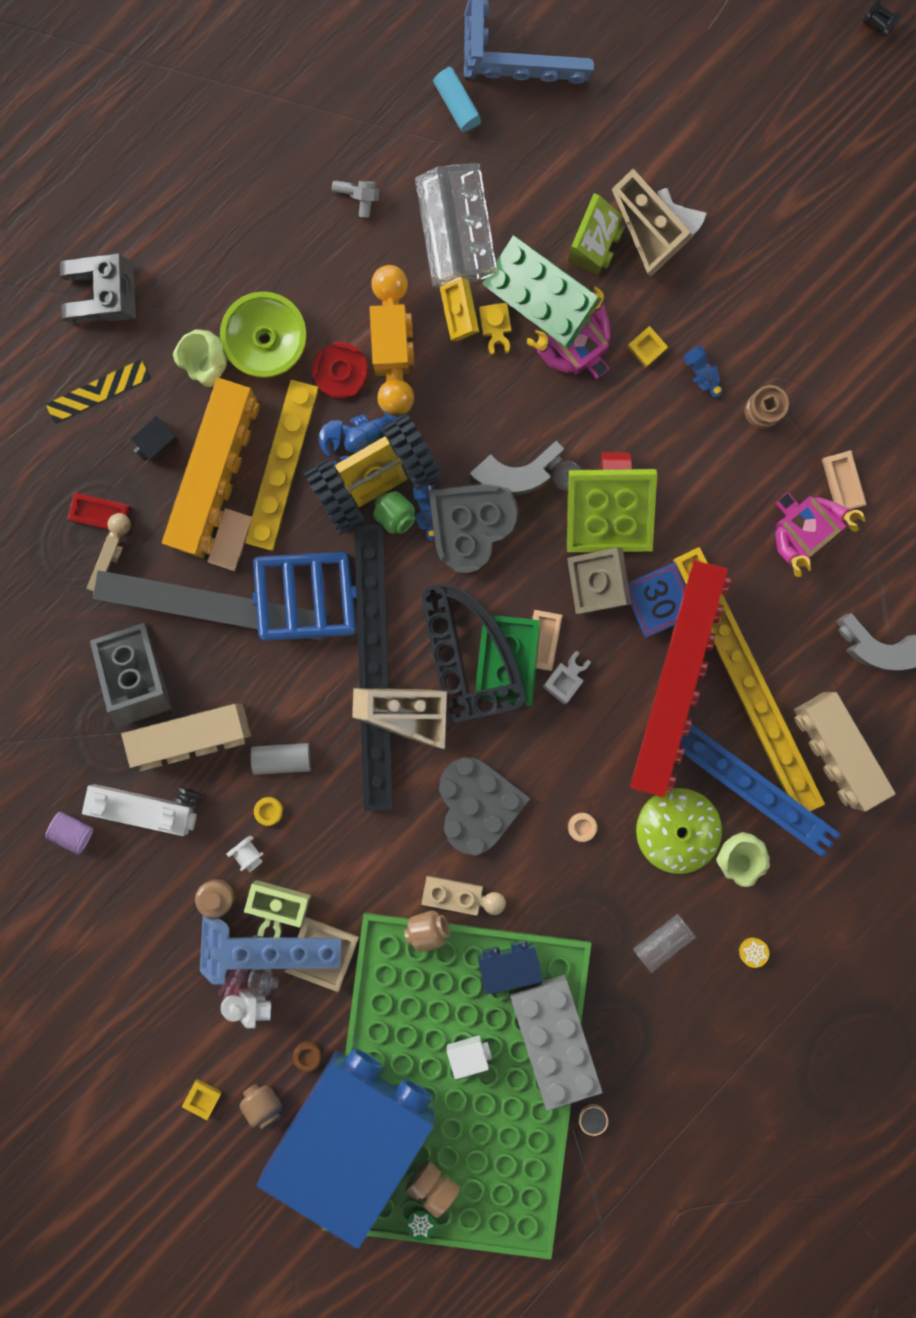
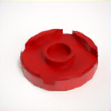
(340, 370)

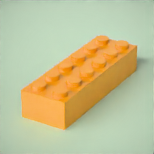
(211, 469)

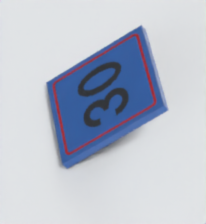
(657, 599)

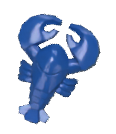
(356, 437)

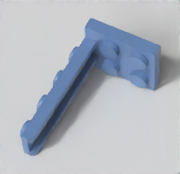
(512, 64)
(225, 953)

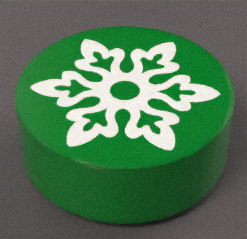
(420, 1224)

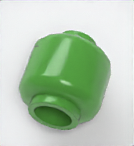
(394, 512)

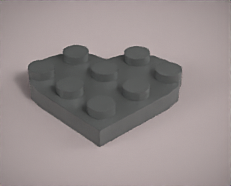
(470, 521)
(479, 805)

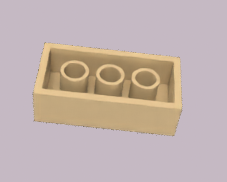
(179, 737)
(843, 751)

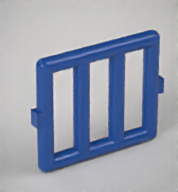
(287, 563)

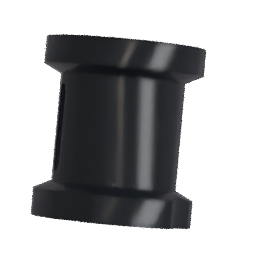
(881, 18)

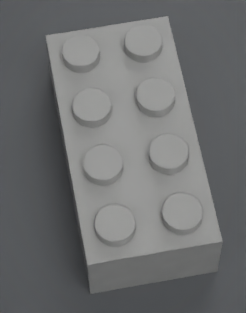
(555, 1042)

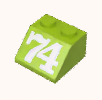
(595, 236)

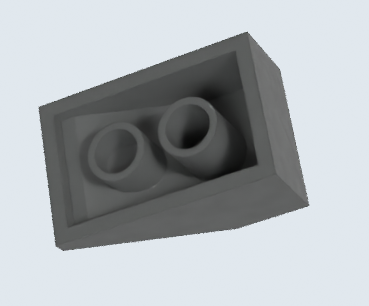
(130, 675)

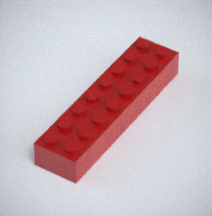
(679, 678)

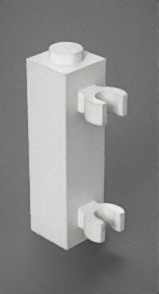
(138, 810)

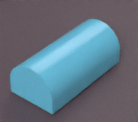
(457, 99)

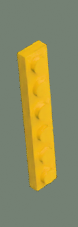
(282, 465)

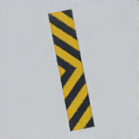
(97, 391)

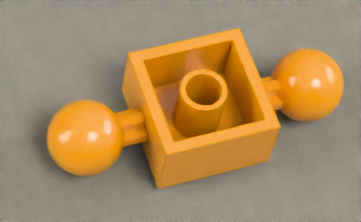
(389, 337)

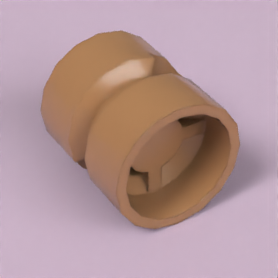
(766, 407)
(433, 1189)

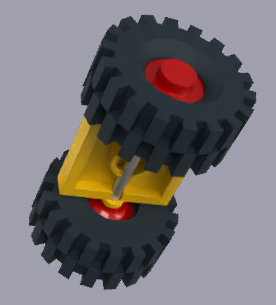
(373, 472)

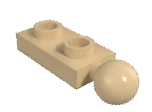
(118, 526)
(460, 897)

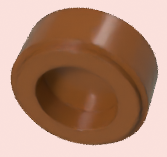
(307, 1056)

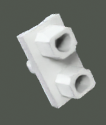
(246, 1008)

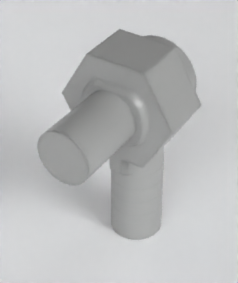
(364, 192)

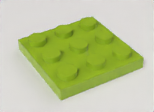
(611, 510)

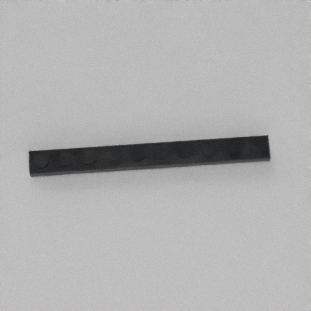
(373, 661)

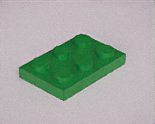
(524, 640)

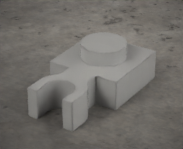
(564, 679)

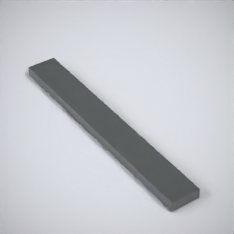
(191, 602)

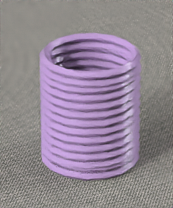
(69, 833)

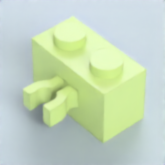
(276, 904)

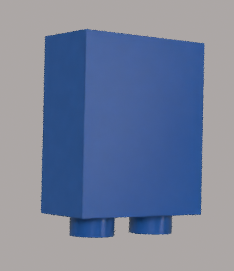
(349, 1146)

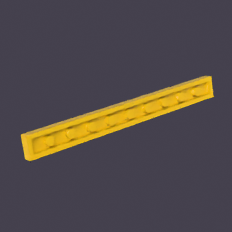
(758, 700)

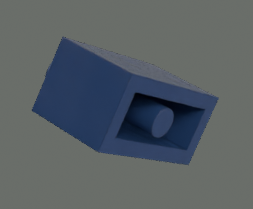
(509, 967)

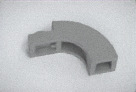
(519, 479)
(876, 654)

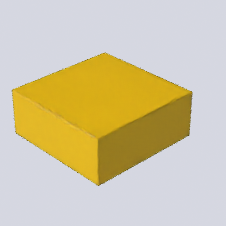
(647, 346)
(202, 1099)

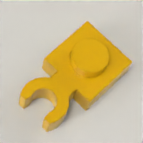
(495, 323)

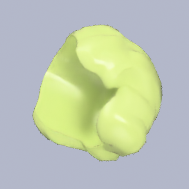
(201, 356)
(744, 859)

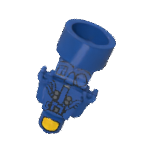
(707, 376)
(424, 518)

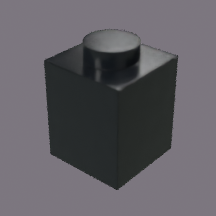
(154, 440)

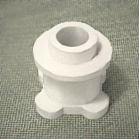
(246, 854)

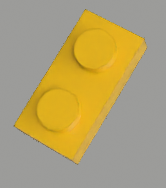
(459, 309)

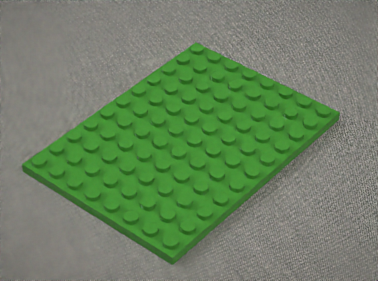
(487, 1125)

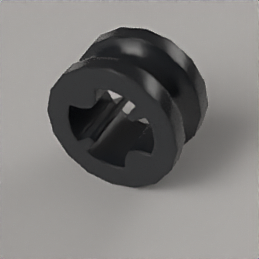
(188, 797)

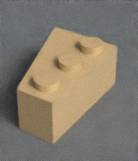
(651, 223)
(406, 712)

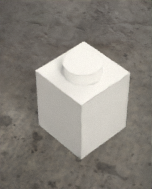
(468, 1056)

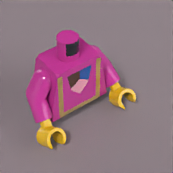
(584, 351)
(809, 527)

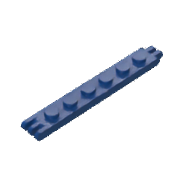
(757, 790)

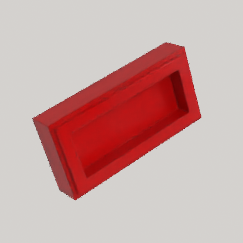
(94, 510)

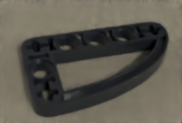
(456, 665)

